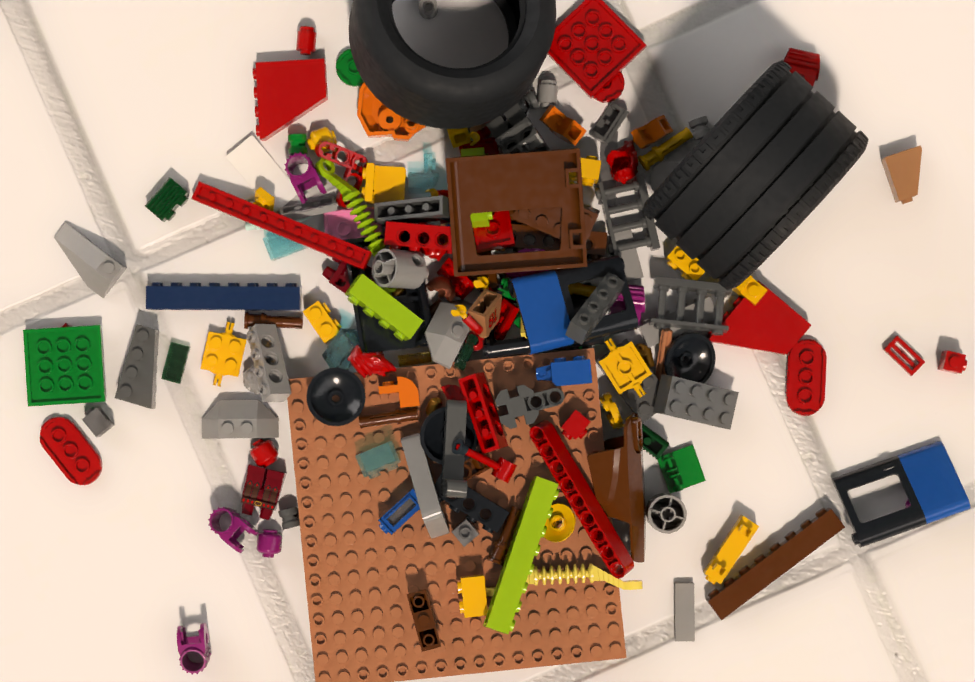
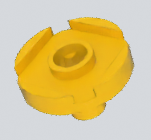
(614, 415)

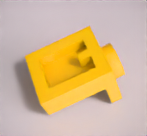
(264, 199)

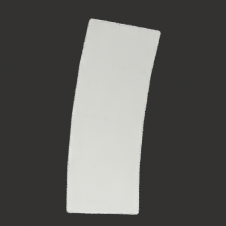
(262, 171)

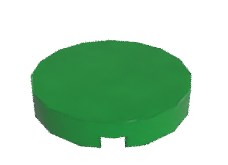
(347, 69)

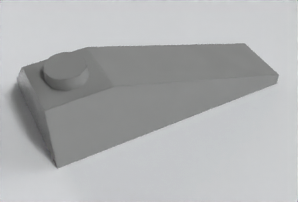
(91, 262)

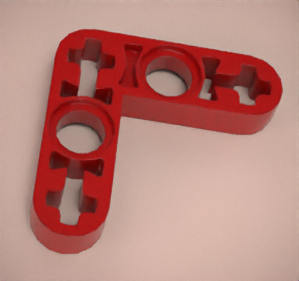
(348, 163)

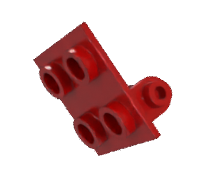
(462, 284)

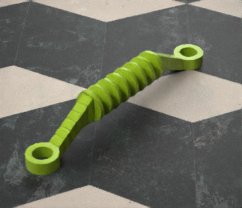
(350, 194)

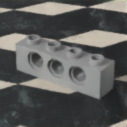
(269, 363)

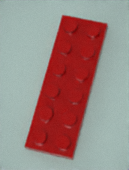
(500, 232)

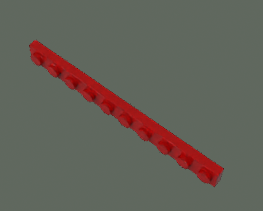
(282, 226)

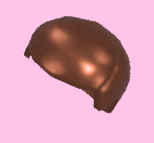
(443, 286)

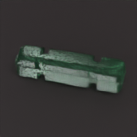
(466, 352)

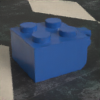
(566, 372)

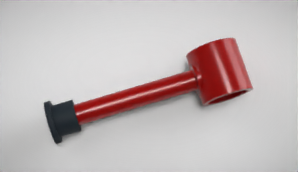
(501, 469)

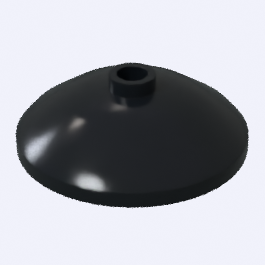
(697, 354)
(339, 383)
(433, 435)

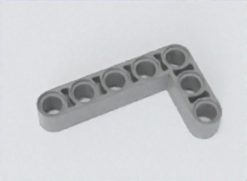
(424, 486)

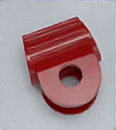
(804, 63)

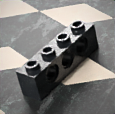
(491, 524)

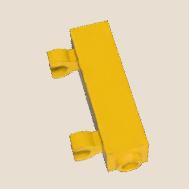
(730, 550)

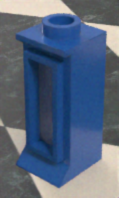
(399, 513)

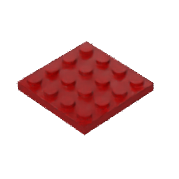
(594, 46)

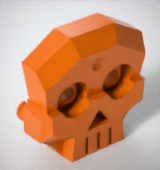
(373, 118)

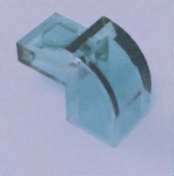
(420, 182)

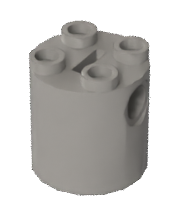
(399, 268)
(665, 513)

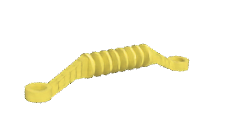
(593, 573)

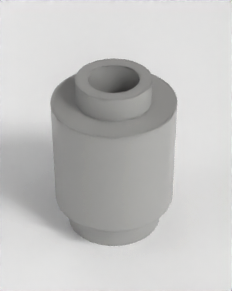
(547, 93)

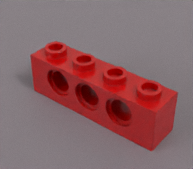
(394, 230)
(483, 412)

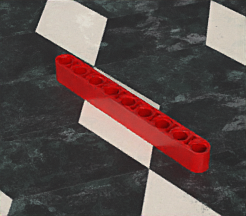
(582, 507)

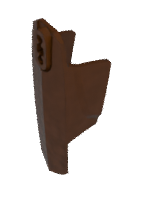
(620, 484)

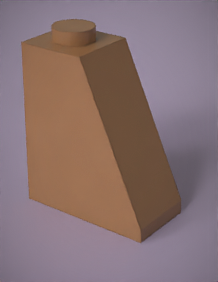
(903, 173)

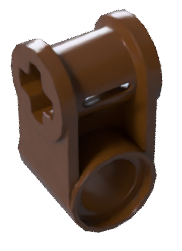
(474, 467)

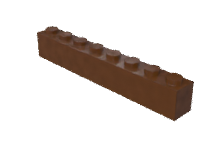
(775, 563)

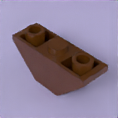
(424, 620)

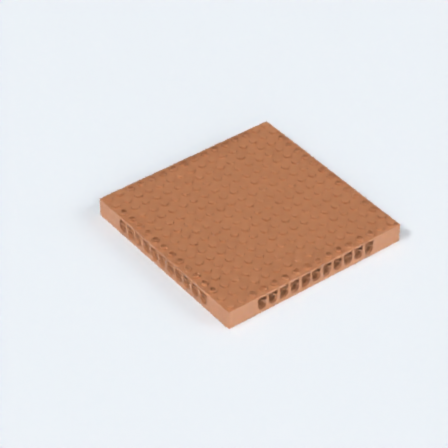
(363, 576)

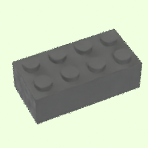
(695, 401)
(645, 405)

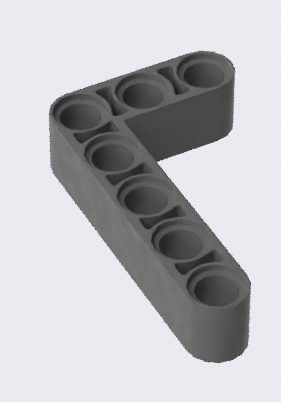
(453, 464)

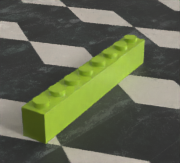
(520, 555)

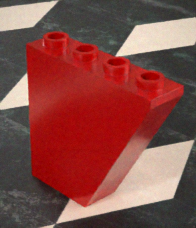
(287, 92)
(762, 327)

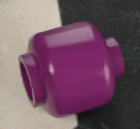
(269, 543)

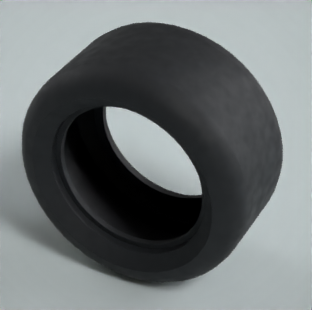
(446, 95)

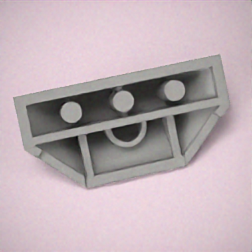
(446, 333)
(240, 420)

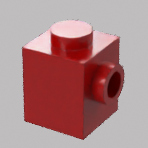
(952, 362)
(575, 426)

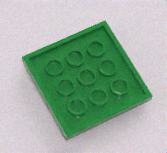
(64, 365)

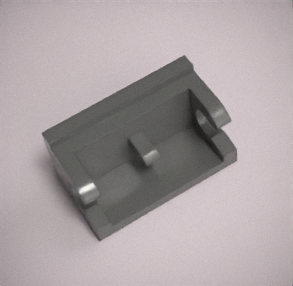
(609, 123)

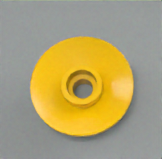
(562, 514)

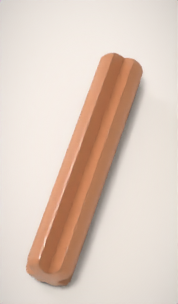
(665, 342)

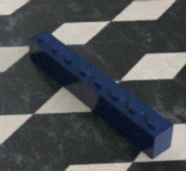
(224, 297)

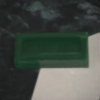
(175, 362)

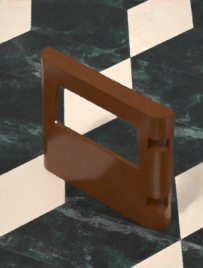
(515, 183)

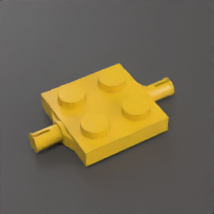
(223, 354)
(625, 367)

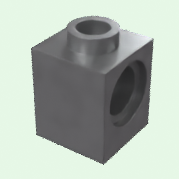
(97, 421)
(465, 532)

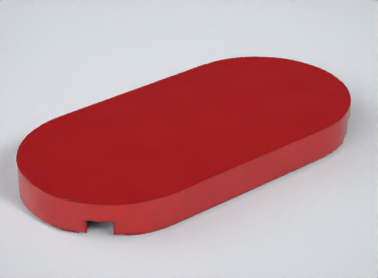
(806, 377)
(70, 451)

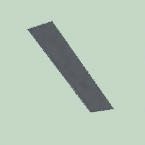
(605, 176)

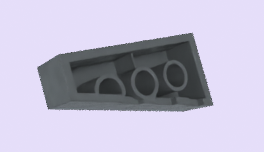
(140, 369)

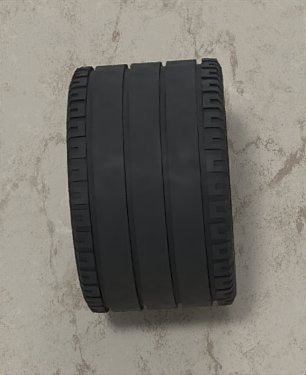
(756, 175)

